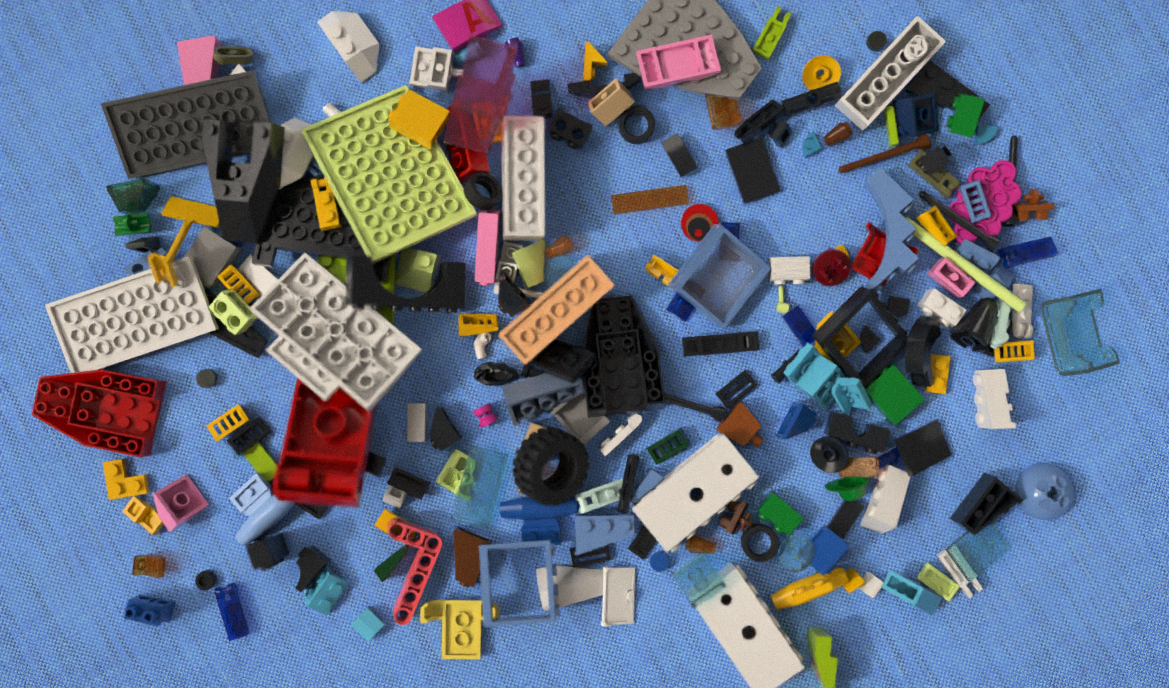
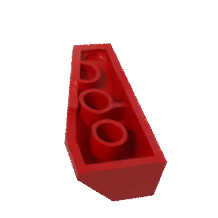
(466, 161)

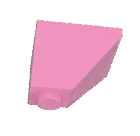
(179, 502)

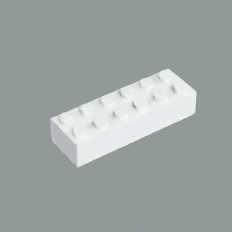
(887, 75)

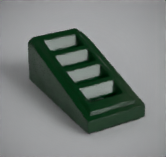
(678, 447)
(386, 567)

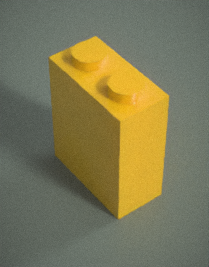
(418, 119)

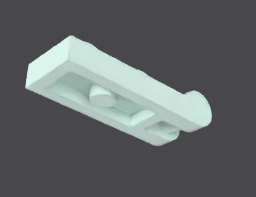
(1000, 325)
(600, 496)

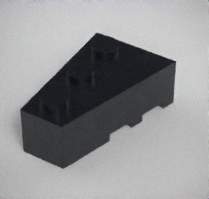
(267, 552)

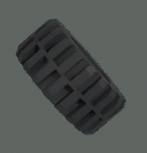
(532, 459)

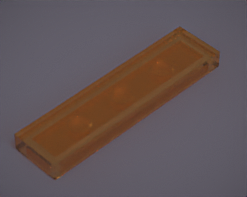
(649, 199)

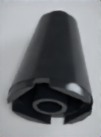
(976, 326)

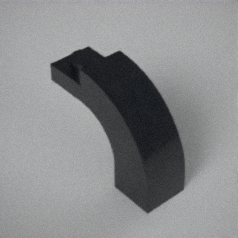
(918, 350)

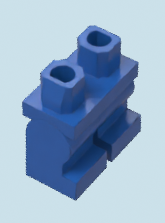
(149, 610)

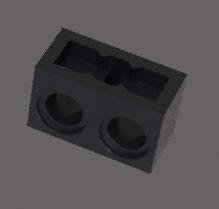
(572, 125)

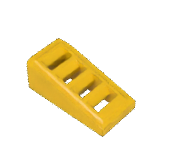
(937, 225)
(231, 275)
(470, 324)
(1028, 351)
(245, 419)

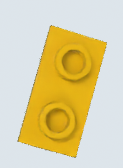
(658, 267)

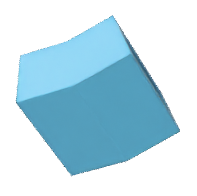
(367, 624)

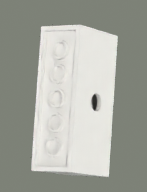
(523, 178)
(720, 477)
(760, 652)

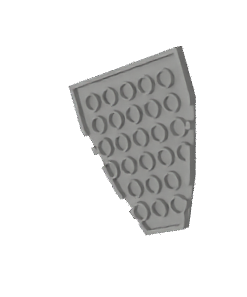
(680, 20)

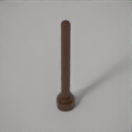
(921, 142)

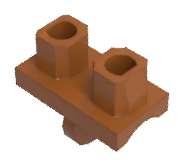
(1040, 207)

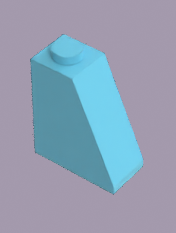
(911, 592)

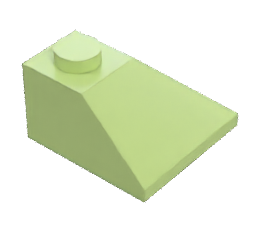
(416, 269)

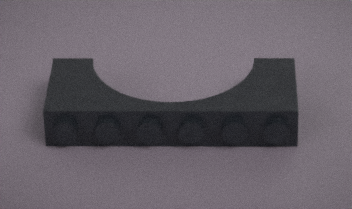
(366, 290)

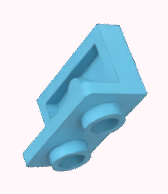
(849, 394)
(325, 591)

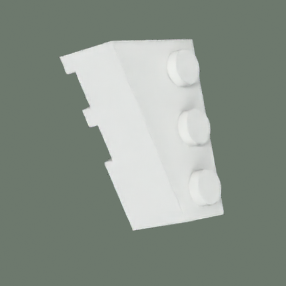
(992, 400)

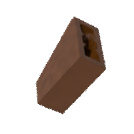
(467, 556)

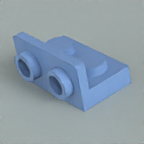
(977, 255)

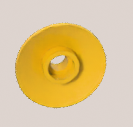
(830, 74)

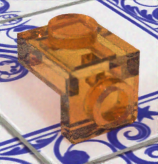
(149, 565)

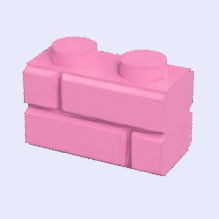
(950, 277)

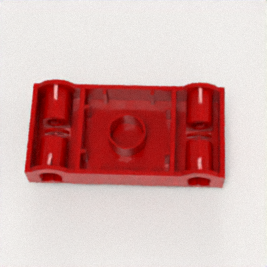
(324, 449)

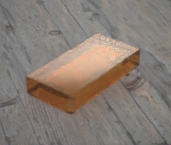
(861, 467)

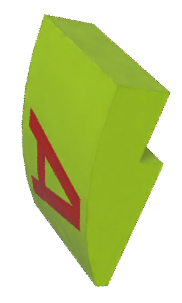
(821, 657)

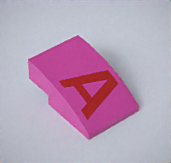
(466, 19)

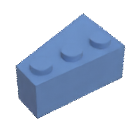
(601, 530)

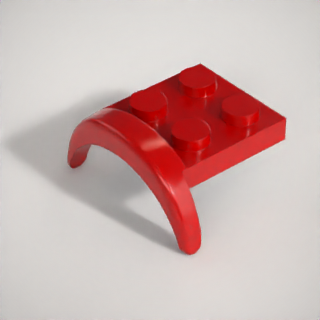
(871, 253)

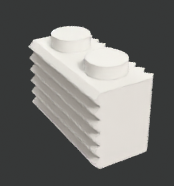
(789, 269)

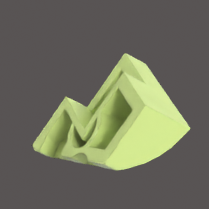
(531, 263)
(452, 473)

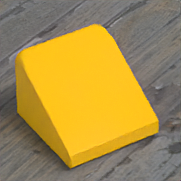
(855, 581)

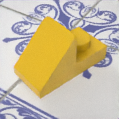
(592, 59)

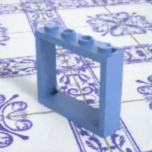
(486, 588)

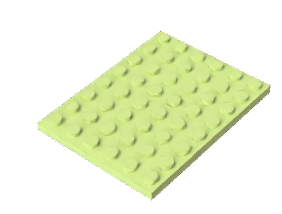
(384, 181)

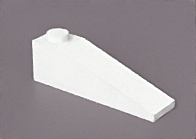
(259, 276)
(573, 585)

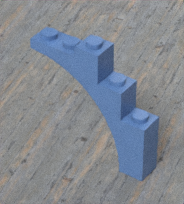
(892, 202)

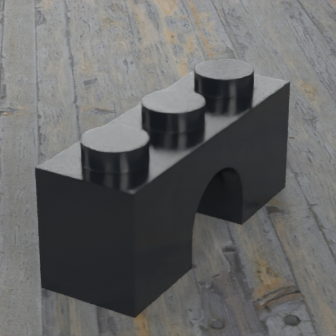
(873, 437)

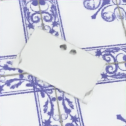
(617, 602)

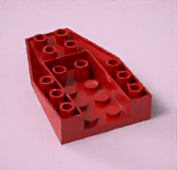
(102, 409)

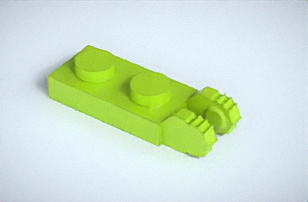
(770, 35)

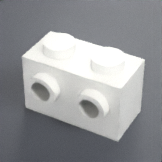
(940, 306)

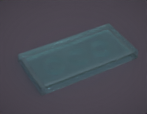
(479, 486)

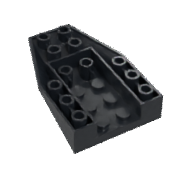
(627, 363)

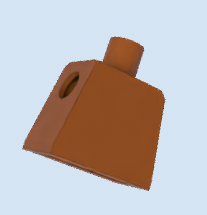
(741, 426)

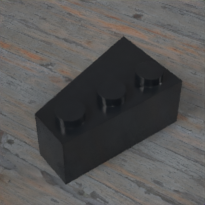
(984, 503)

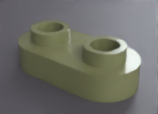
(233, 55)

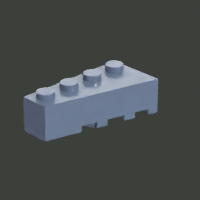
(538, 393)

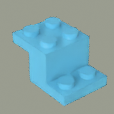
(814, 375)

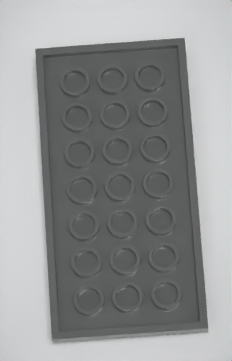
(166, 126)

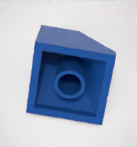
(797, 421)

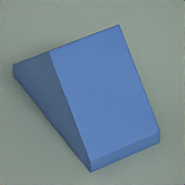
(999, 274)

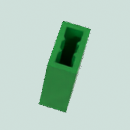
(893, 395)

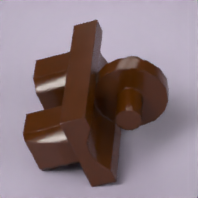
(732, 524)

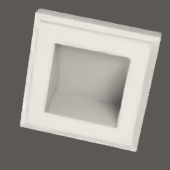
(394, 497)
(871, 585)

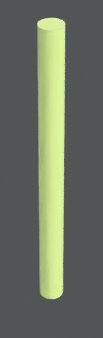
(968, 268)

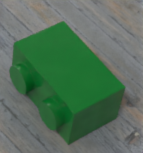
(965, 114)
(779, 513)

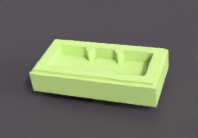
(938, 582)

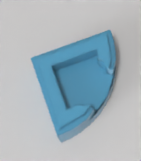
(984, 133)
(811, 145)

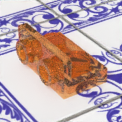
(722, 112)

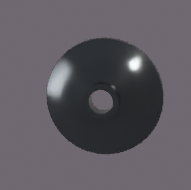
(824, 460)

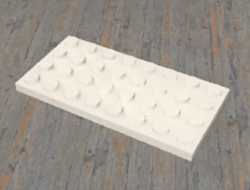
(131, 317)

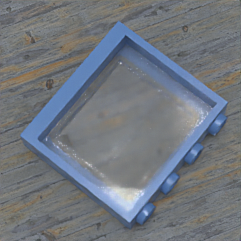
(720, 276)

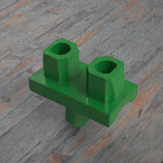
(132, 224)

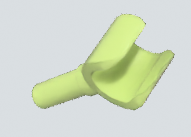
(782, 307)

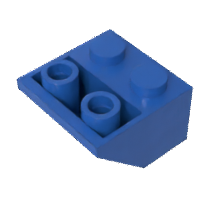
(827, 550)

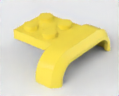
(459, 626)

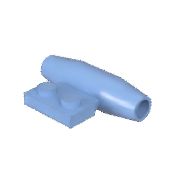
(261, 506)

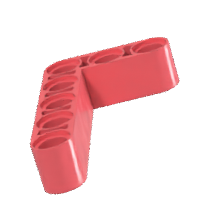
(417, 567)

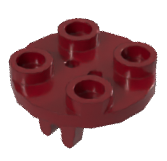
(837, 261)

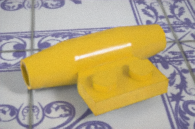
(809, 588)

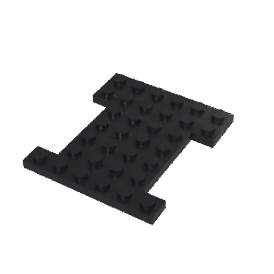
(296, 228)

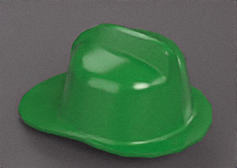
(849, 487)

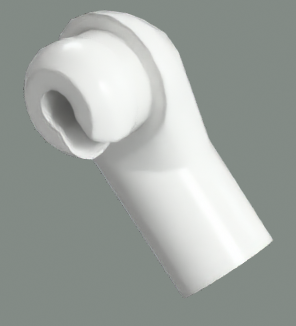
(479, 344)

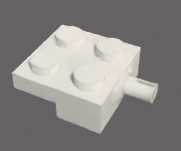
(433, 68)

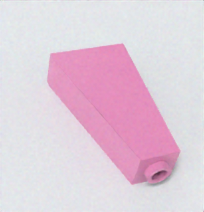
(197, 59)
(487, 246)

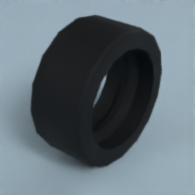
(641, 111)
(488, 183)
(760, 557)

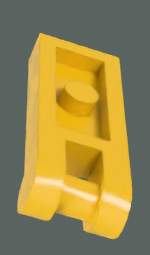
(325, 205)

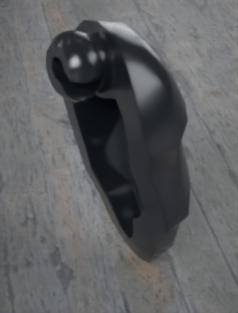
(495, 373)

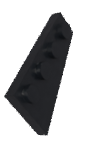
(934, 79)
(248, 341)

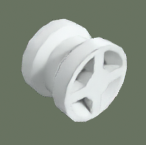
(919, 46)

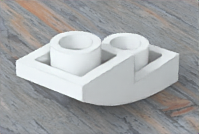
(507, 261)

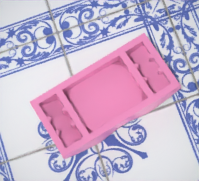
(678, 62)

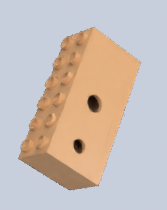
(556, 309)

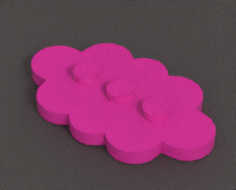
(1000, 195)

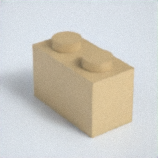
(611, 102)

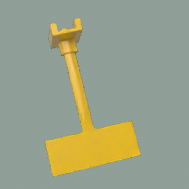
(192, 213)

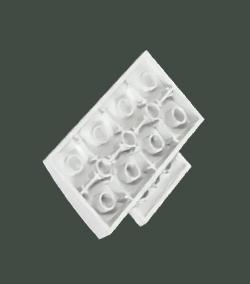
(329, 341)

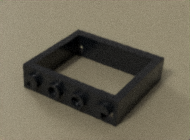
(842, 316)

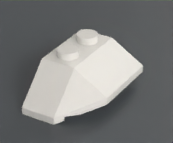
(352, 42)
(296, 152)

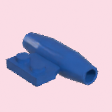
(539, 520)

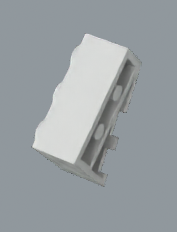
(886, 500)

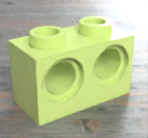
(235, 310)

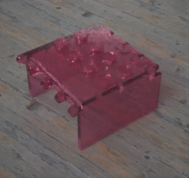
(481, 94)

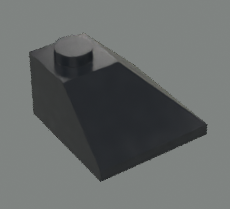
(510, 297)

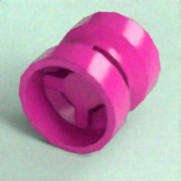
(488, 419)

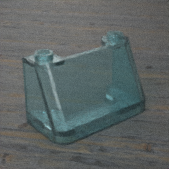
(1075, 335)

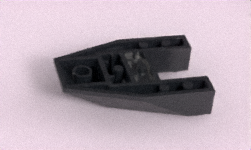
(243, 190)

